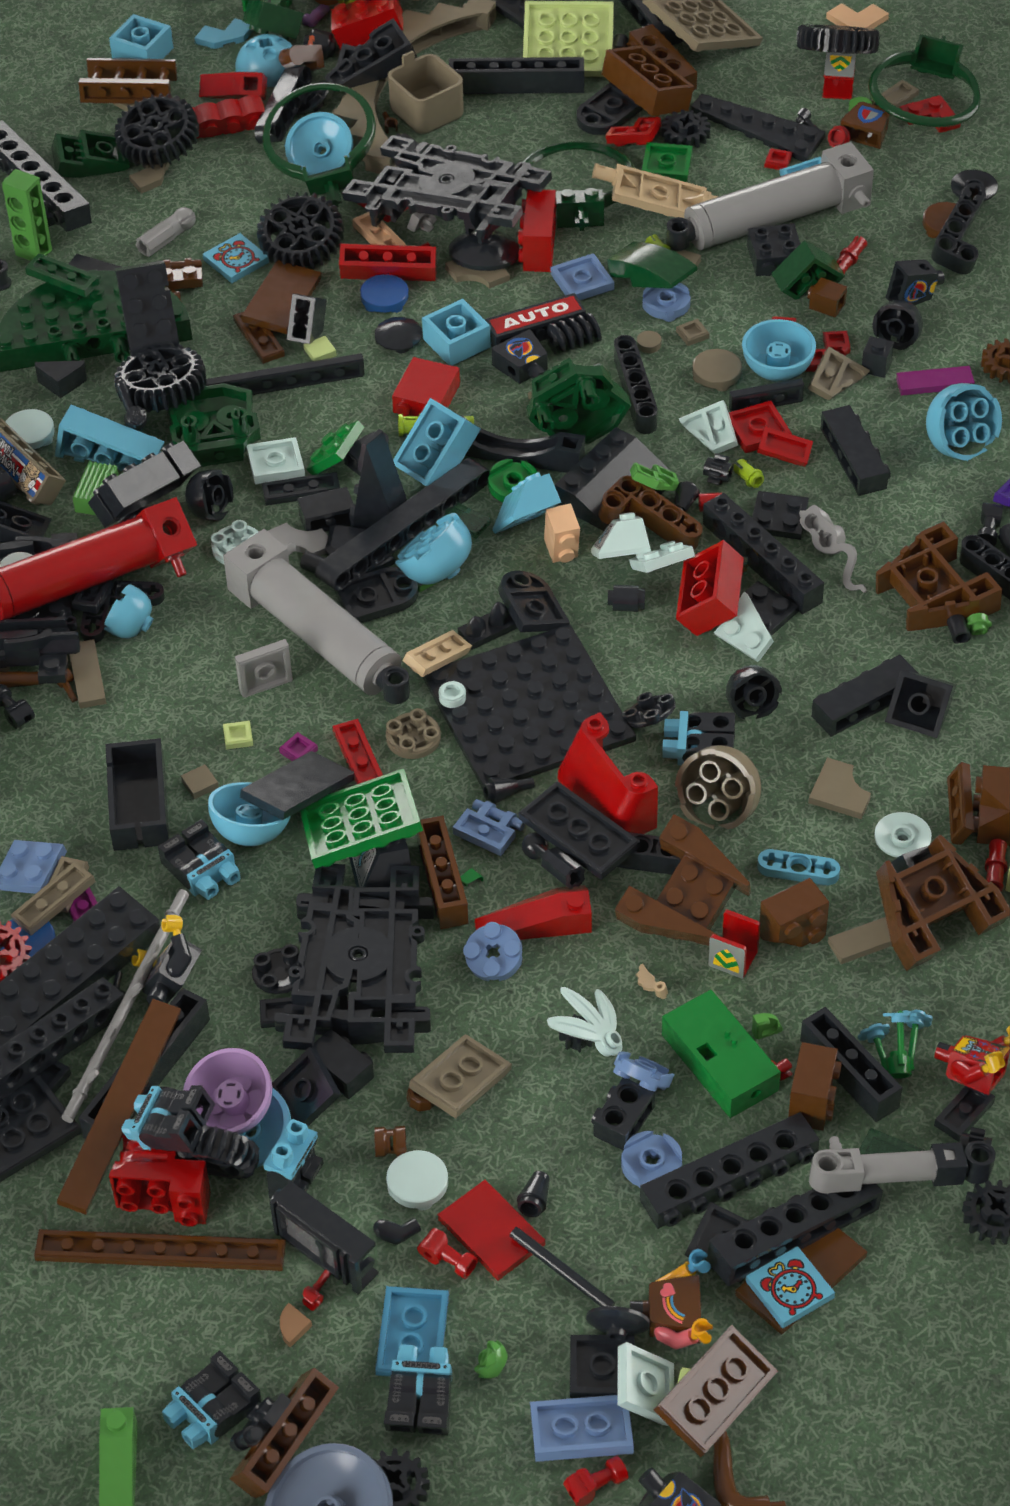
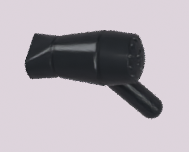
(135, 416)

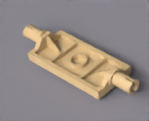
(651, 190)

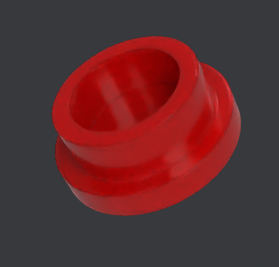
(838, 136)

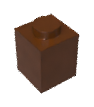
(827, 297)

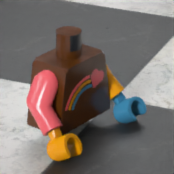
(676, 1305)

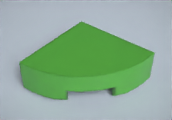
(765, 1025)

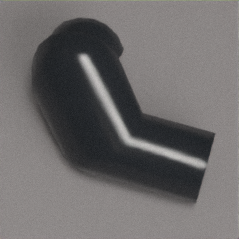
(395, 1233)

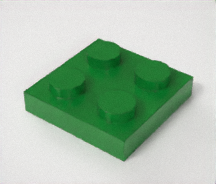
(668, 160)
(334, 447)

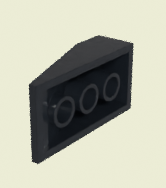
(20, 522)

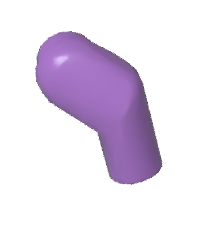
(316, 15)

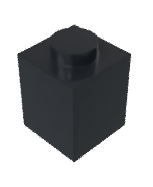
(878, 356)

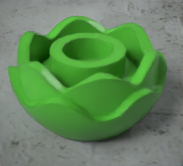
(491, 1360)

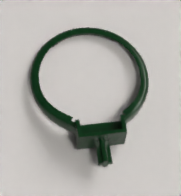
(932, 57)
(331, 180)
(586, 206)

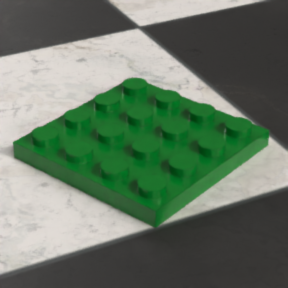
(360, 818)

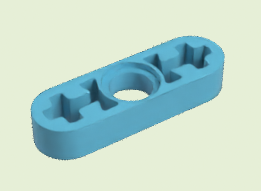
(792, 858)

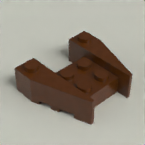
(932, 585)
(932, 893)
(692, 894)

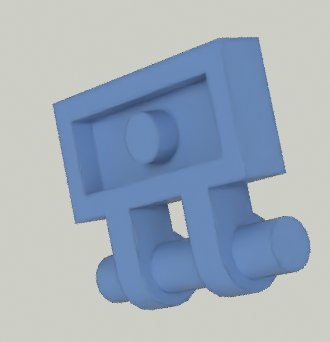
(485, 832)

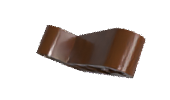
(657, 512)

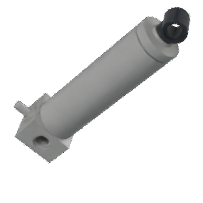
(839, 181)
(262, 575)

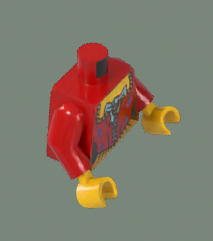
(976, 1061)

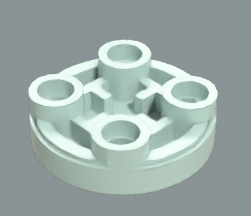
(33, 426)
(230, 537)
(417, 1179)

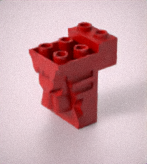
(160, 1183)

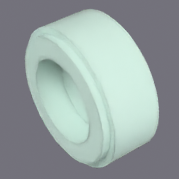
(452, 694)

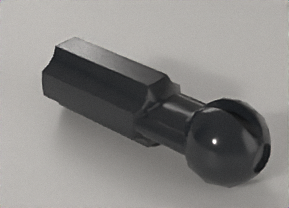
(553, 860)

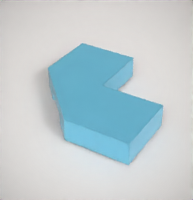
(216, 38)

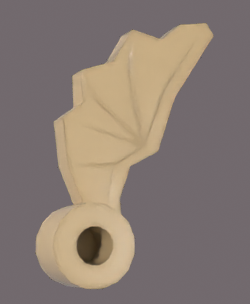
(648, 982)

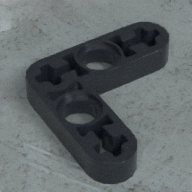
(99, 620)

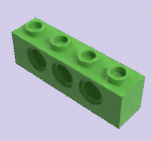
(26, 214)

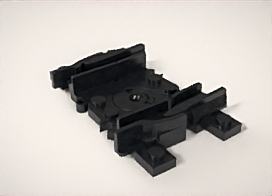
(447, 186)
(43, 633)
(350, 922)

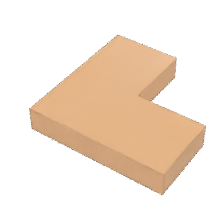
(867, 18)

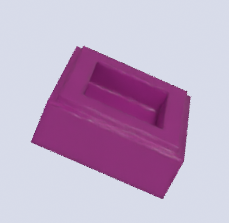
(297, 746)

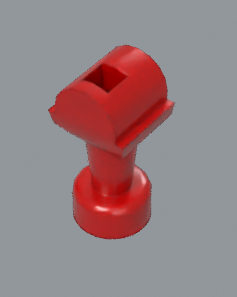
(436, 1248)
(583, 1485)

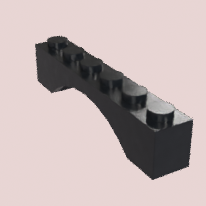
(552, 453)

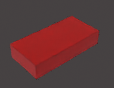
(784, 446)

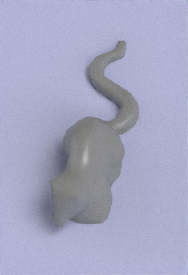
(830, 540)

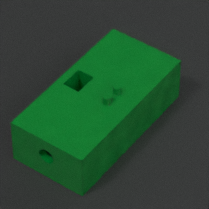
(720, 1053)

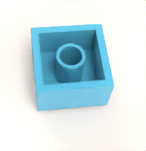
(141, 39)
(456, 332)

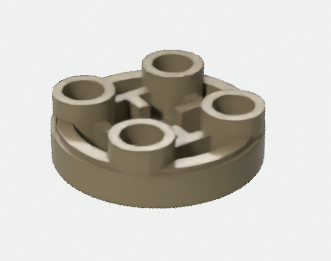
(717, 369)
(413, 734)

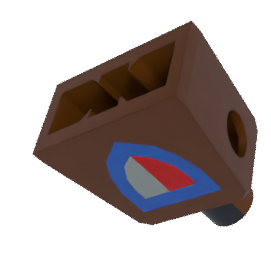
(867, 124)

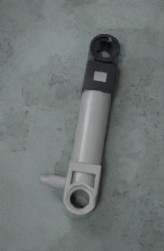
(944, 1164)

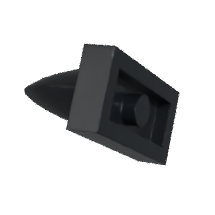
(488, 627)

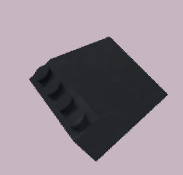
(599, 471)

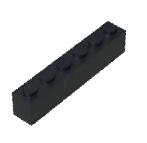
(520, 75)
(191, 1021)

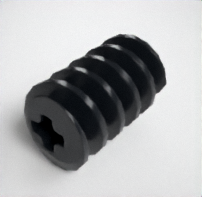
(572, 331)

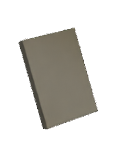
(460, 1076)

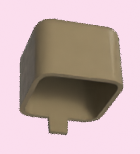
(425, 92)

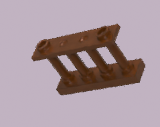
(126, 79)

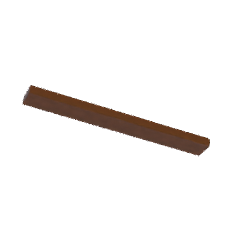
(118, 1106)
(160, 1250)

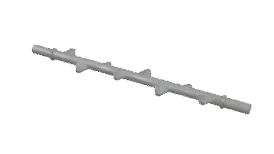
(96, 1061)

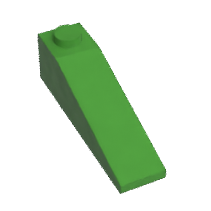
(117, 1456)

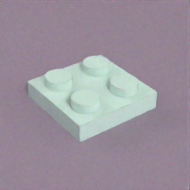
(275, 460)
(667, 555)
(643, 1381)

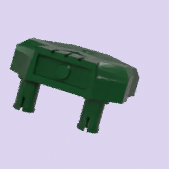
(577, 401)
(216, 424)

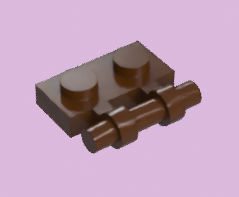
(184, 273)

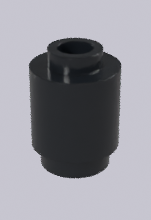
(626, 598)

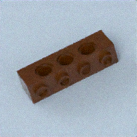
(664, 50)
(442, 873)
(270, 1456)

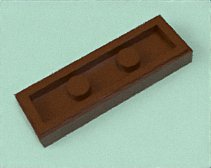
(260, 339)
(960, 803)

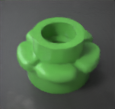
(978, 623)

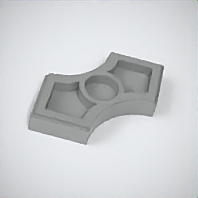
(305, 541)

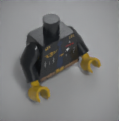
(171, 966)

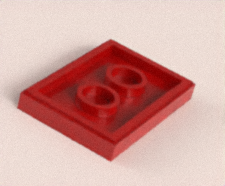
(483, 1226)

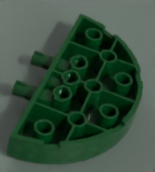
(65, 326)

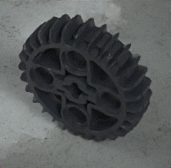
(838, 39)
(156, 130)
(300, 230)
(163, 377)

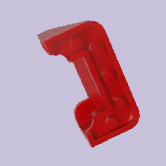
(593, 776)

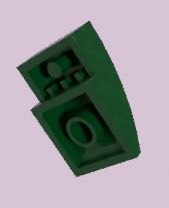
(87, 154)
(650, 265)

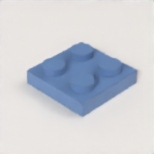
(583, 277)
(29, 865)

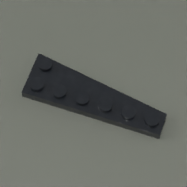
(769, 129)

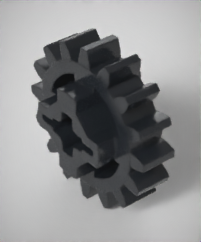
(685, 129)
(995, 1211)
(402, 1470)

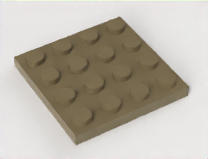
(705, 24)

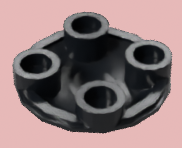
(398, 334)
(649, 709)
(272, 969)

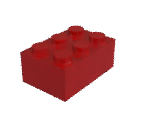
(356, 20)
(537, 230)
(710, 588)

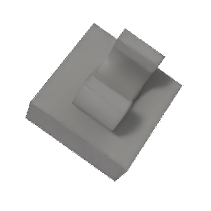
(424, 221)

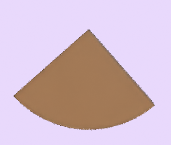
(293, 1324)

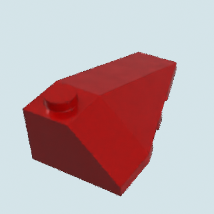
(546, 915)

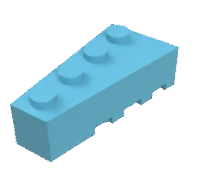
(102, 440)

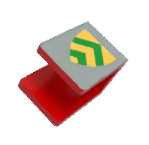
(839, 75)
(737, 946)

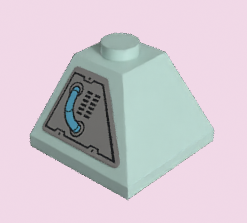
(622, 538)

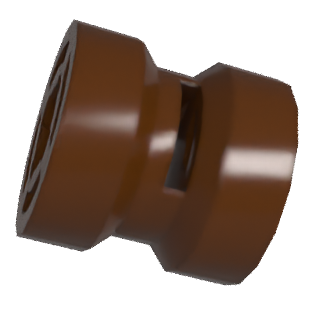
(383, 1141)

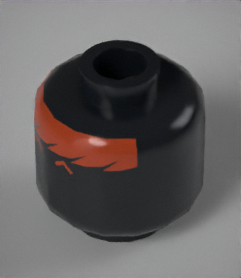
(323, 38)

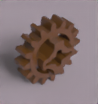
(997, 360)

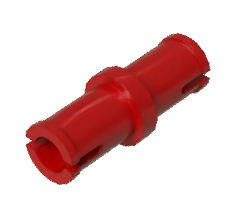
(850, 255)
(996, 864)

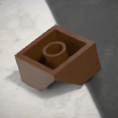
(992, 805)
(795, 915)
(812, 1084)

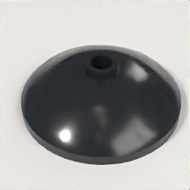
(495, 254)

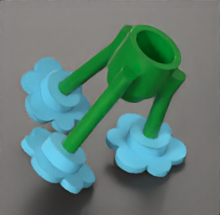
(898, 1063)

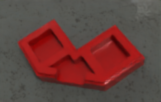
(836, 340)

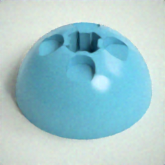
(262, 56)
(778, 349)
(241, 820)

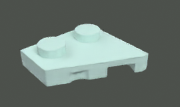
(712, 427)
(746, 630)

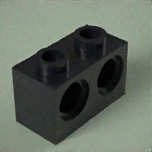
(628, 1115)

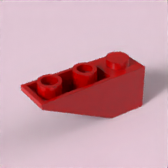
(233, 85)

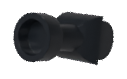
(990, 517)
(17, 712)

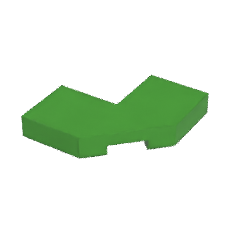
(655, 478)

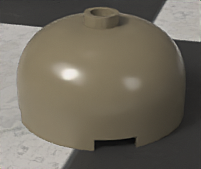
(709, 772)

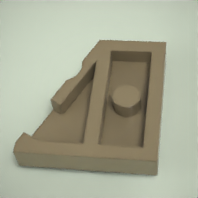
(835, 374)

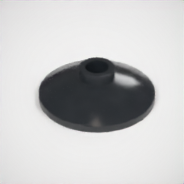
(313, 101)
(966, 177)
(617, 1321)

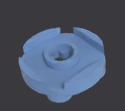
(664, 309)
(489, 937)
(647, 1071)
(644, 1145)

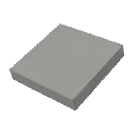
(263, 668)

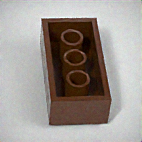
(647, 80)

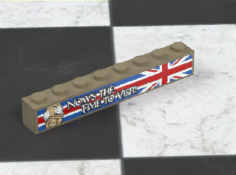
(28, 468)

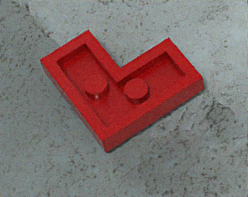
(931, 107)
(641, 133)

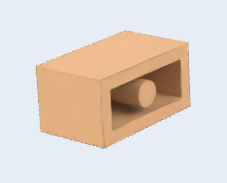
(562, 533)

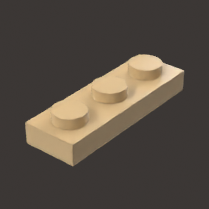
(437, 653)

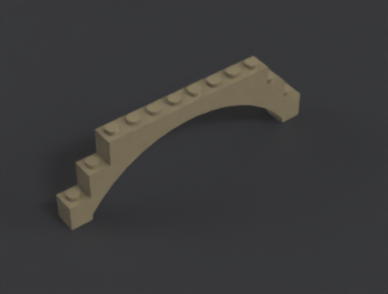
(422, 32)

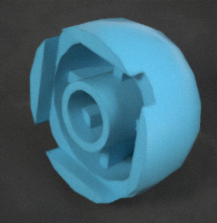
(129, 614)

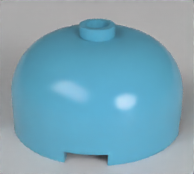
(963, 415)
(437, 551)

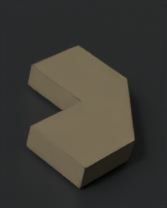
(149, 178)

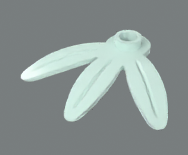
(599, 1026)

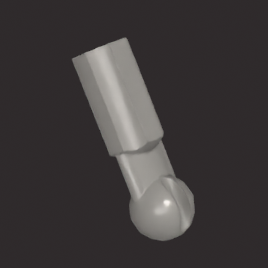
(165, 231)

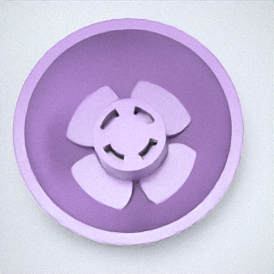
(230, 1076)

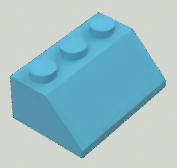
(435, 443)
(527, 501)

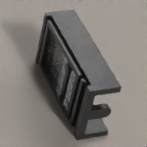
(323, 1236)

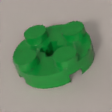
(504, 471)

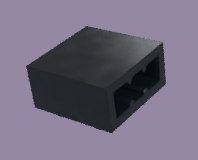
(771, 246)

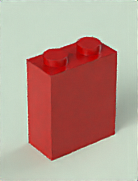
(425, 381)

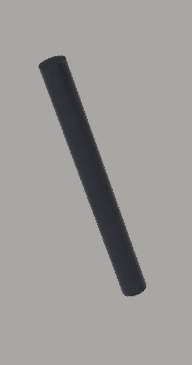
(560, 1268)

